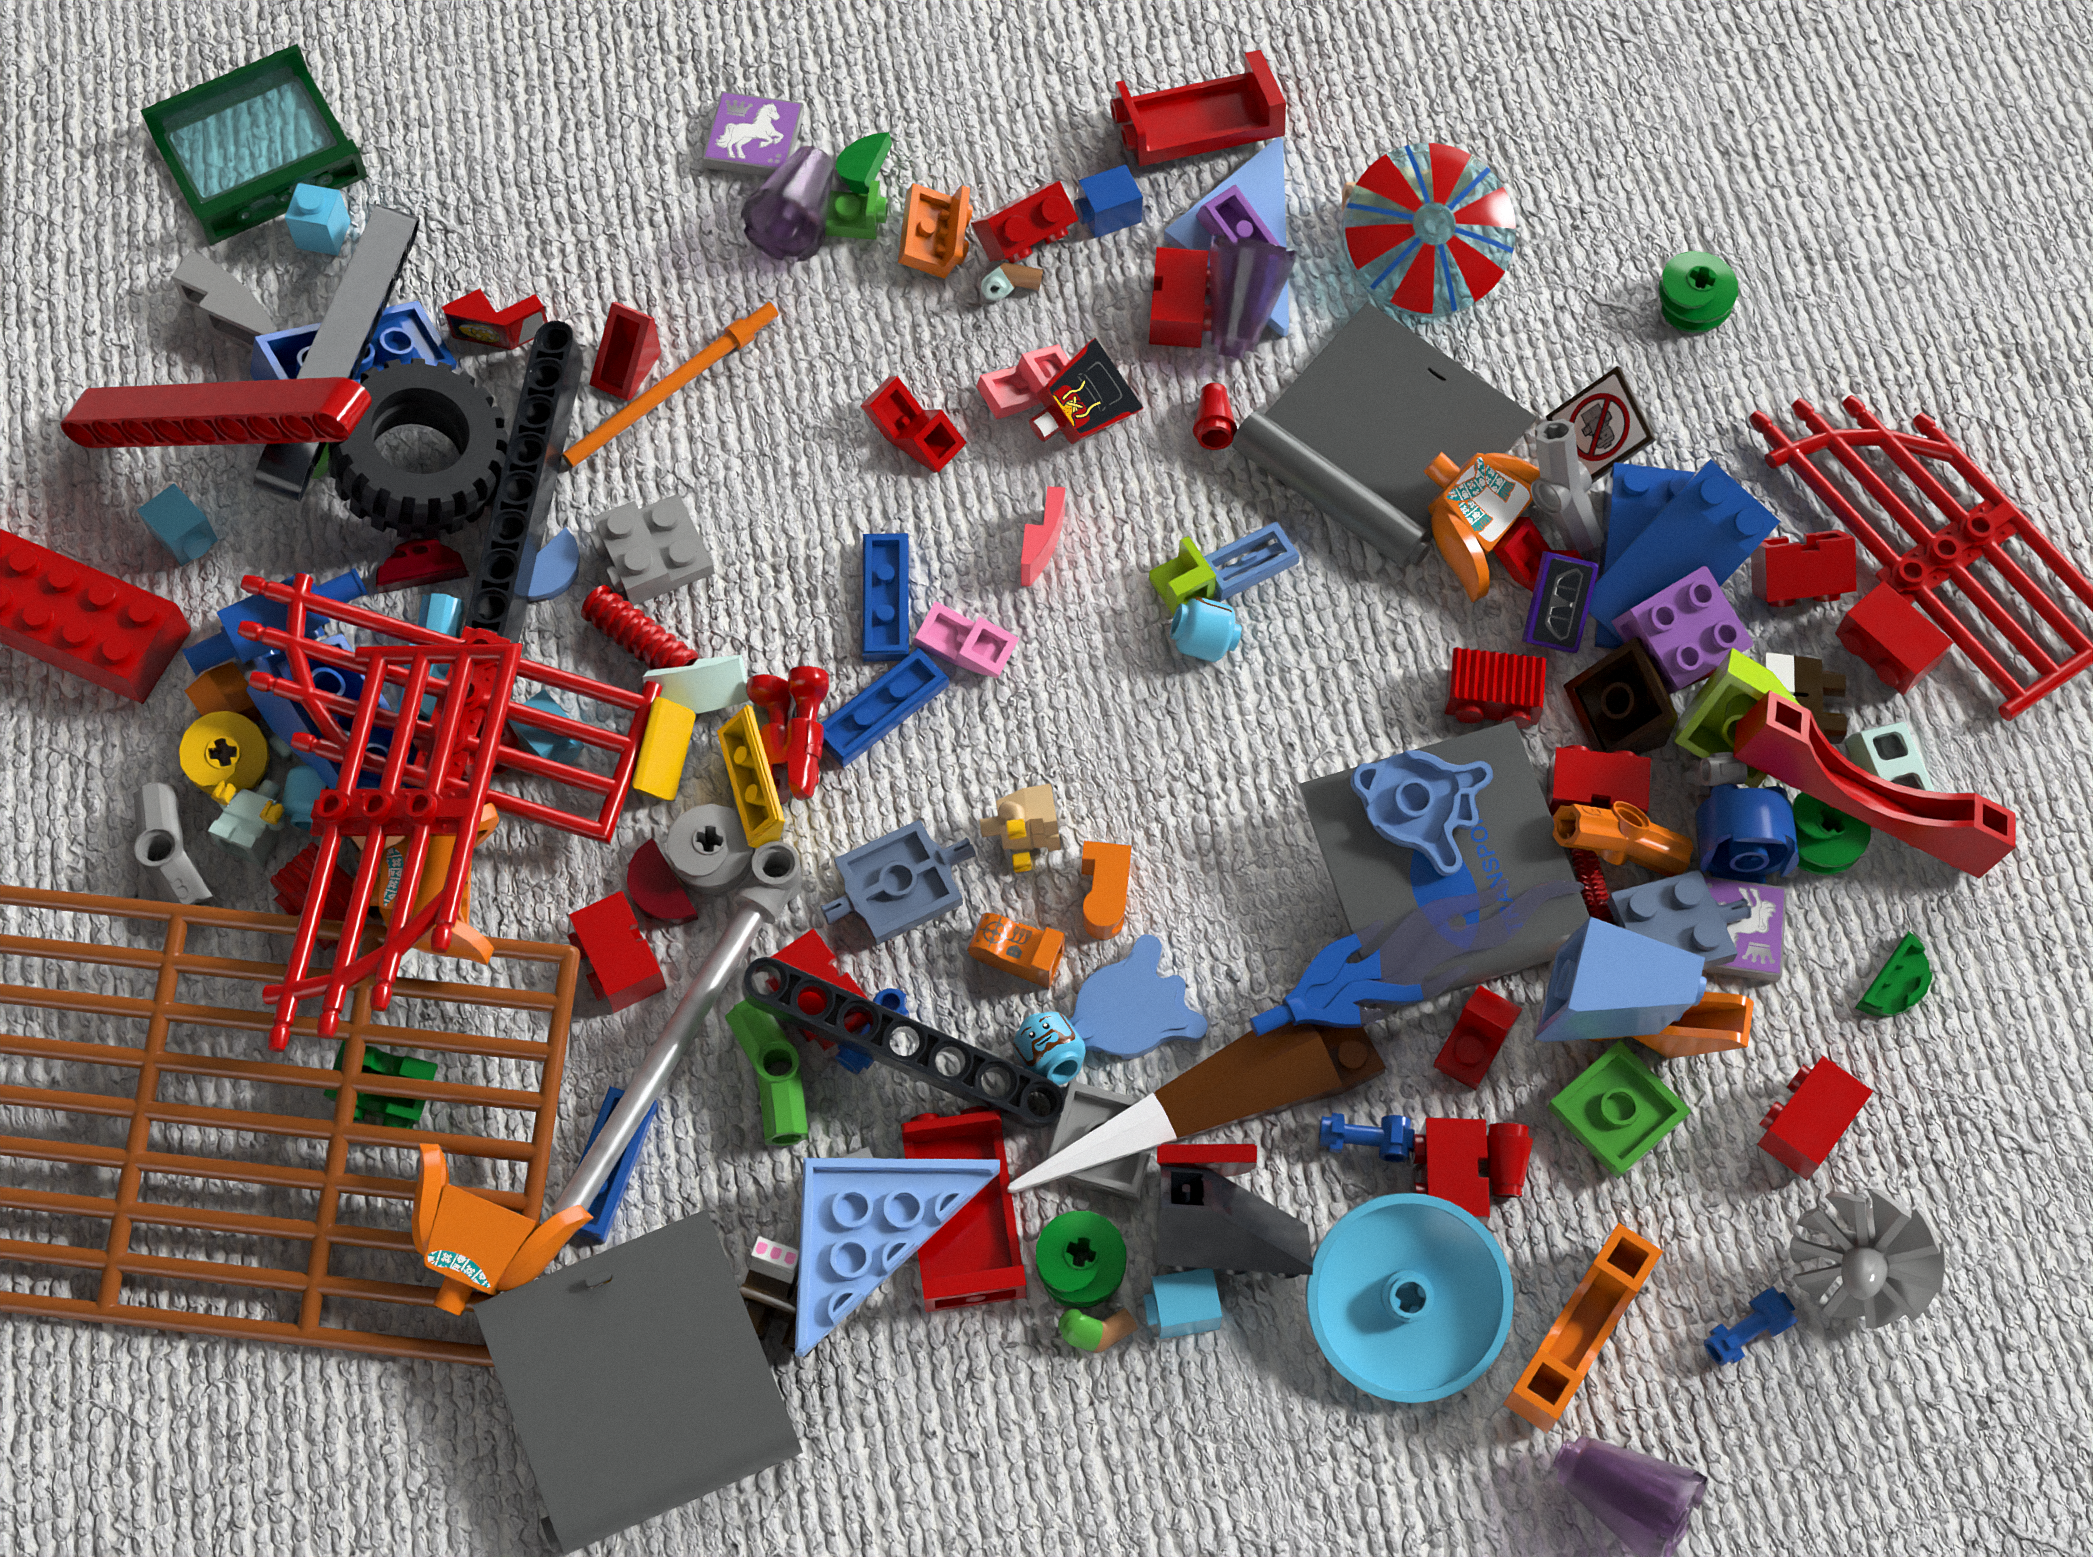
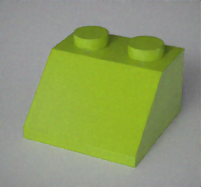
(1728, 694)

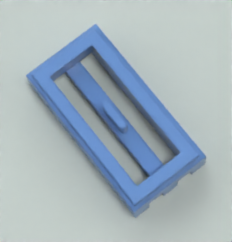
(1259, 573)

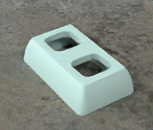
(1866, 757)

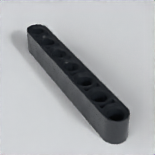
(927, 1042)

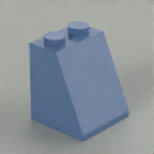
(1617, 985)

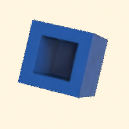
(1109, 201)

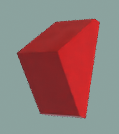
(625, 352)

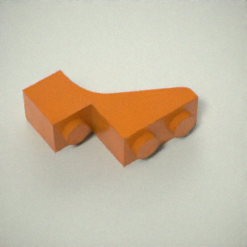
(1712, 1026)

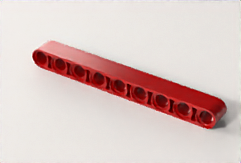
(218, 413)

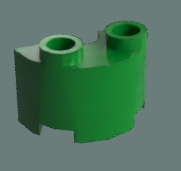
(394, 1110)

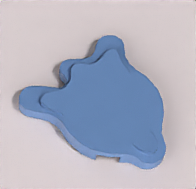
(1420, 800)
(1132, 1009)

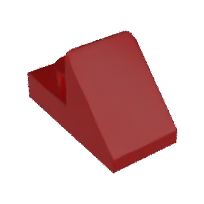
(1477, 1037)

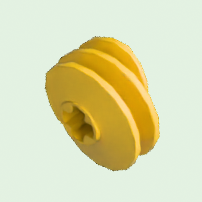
(239, 734)

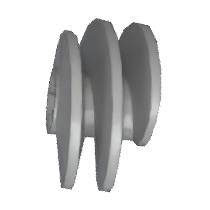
(710, 871)

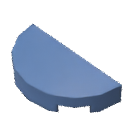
(555, 567)

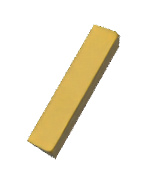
(751, 778)

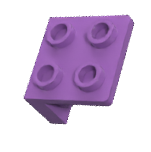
(1685, 629)

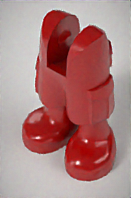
(791, 743)

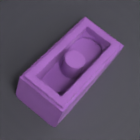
(1234, 216)

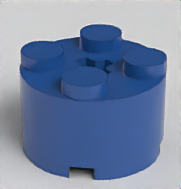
(1746, 832)

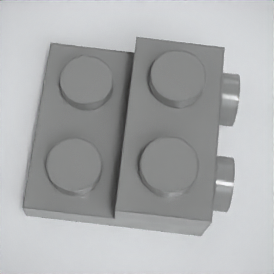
(650, 548)

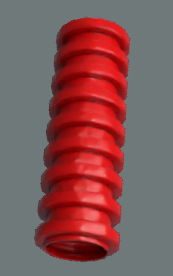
(635, 631)

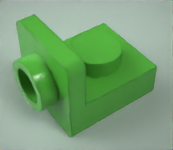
(857, 214)

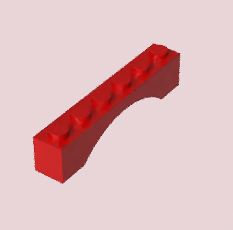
(1953, 827)

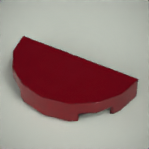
(419, 564)
(656, 888)

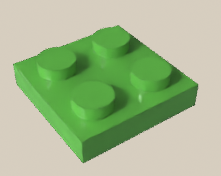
(1619, 1109)

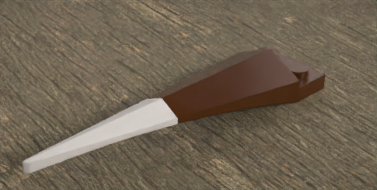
(1231, 1086)

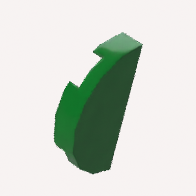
(862, 161)
(1900, 982)

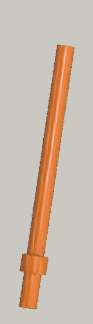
(736, 335)

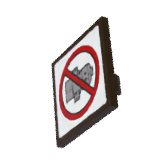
(1606, 423)

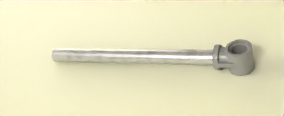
(759, 902)

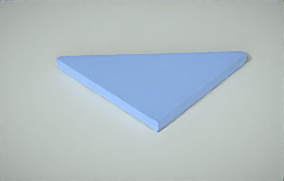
(1263, 186)
(865, 1222)

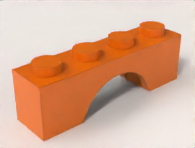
(1582, 1328)

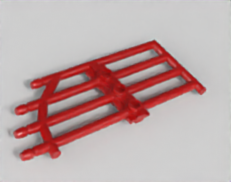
(1950, 549)
(322, 704)
(394, 813)

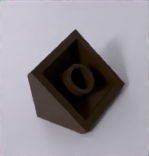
(1623, 702)

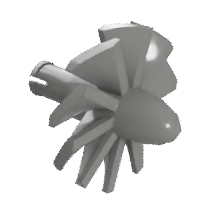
(1885, 1259)

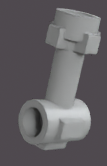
(1713, 771)

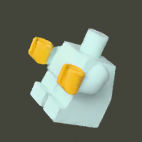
(248, 821)

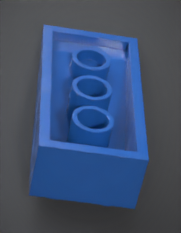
(401, 334)
(1630, 503)
(1702, 525)
(289, 716)

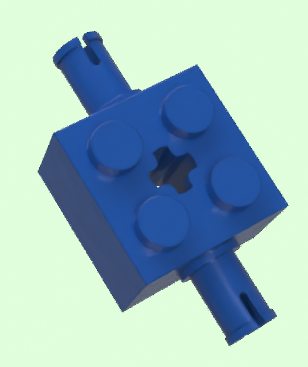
(268, 613)

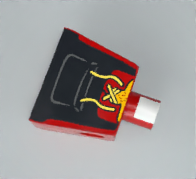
(1084, 397)

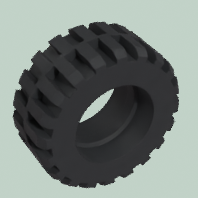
(416, 501)

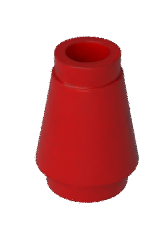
(1214, 418)
(1508, 1158)

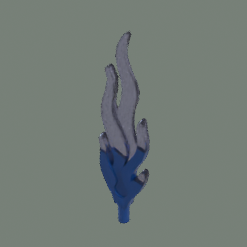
(1396, 971)

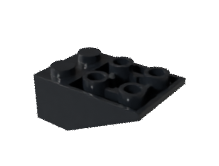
(1226, 1228)

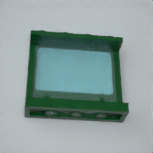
(250, 141)

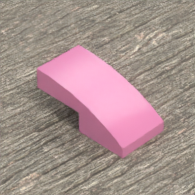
(964, 643)

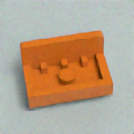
(934, 230)

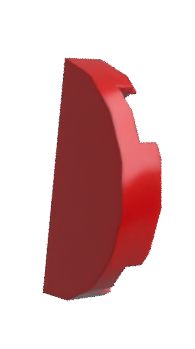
(1222, 1158)

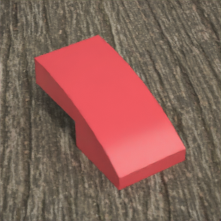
(1017, 386)
(1041, 540)

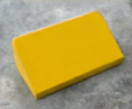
(663, 750)

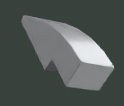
(222, 299)

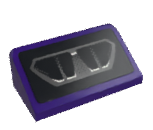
(1560, 602)

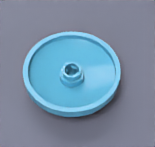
(1409, 1297)

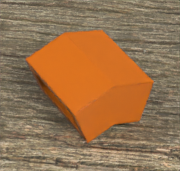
(223, 690)

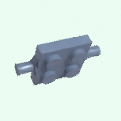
(898, 881)
(1681, 915)

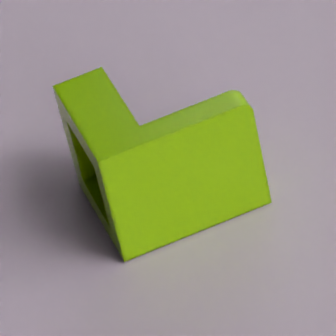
(1184, 576)

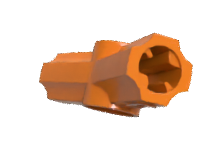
(1622, 836)

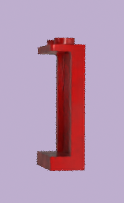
(1201, 114)
(978, 1250)

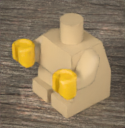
(1024, 822)

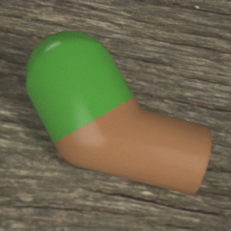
(1094, 1334)

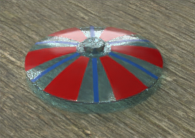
(1428, 230)

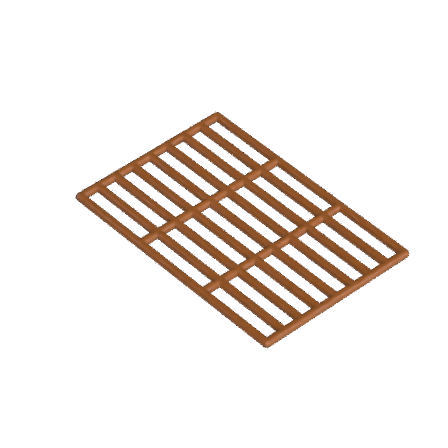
(339, 1131)

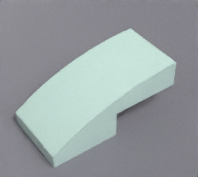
(704, 685)

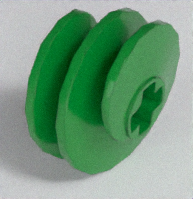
(1697, 291)
(1827, 837)
(1099, 1277)

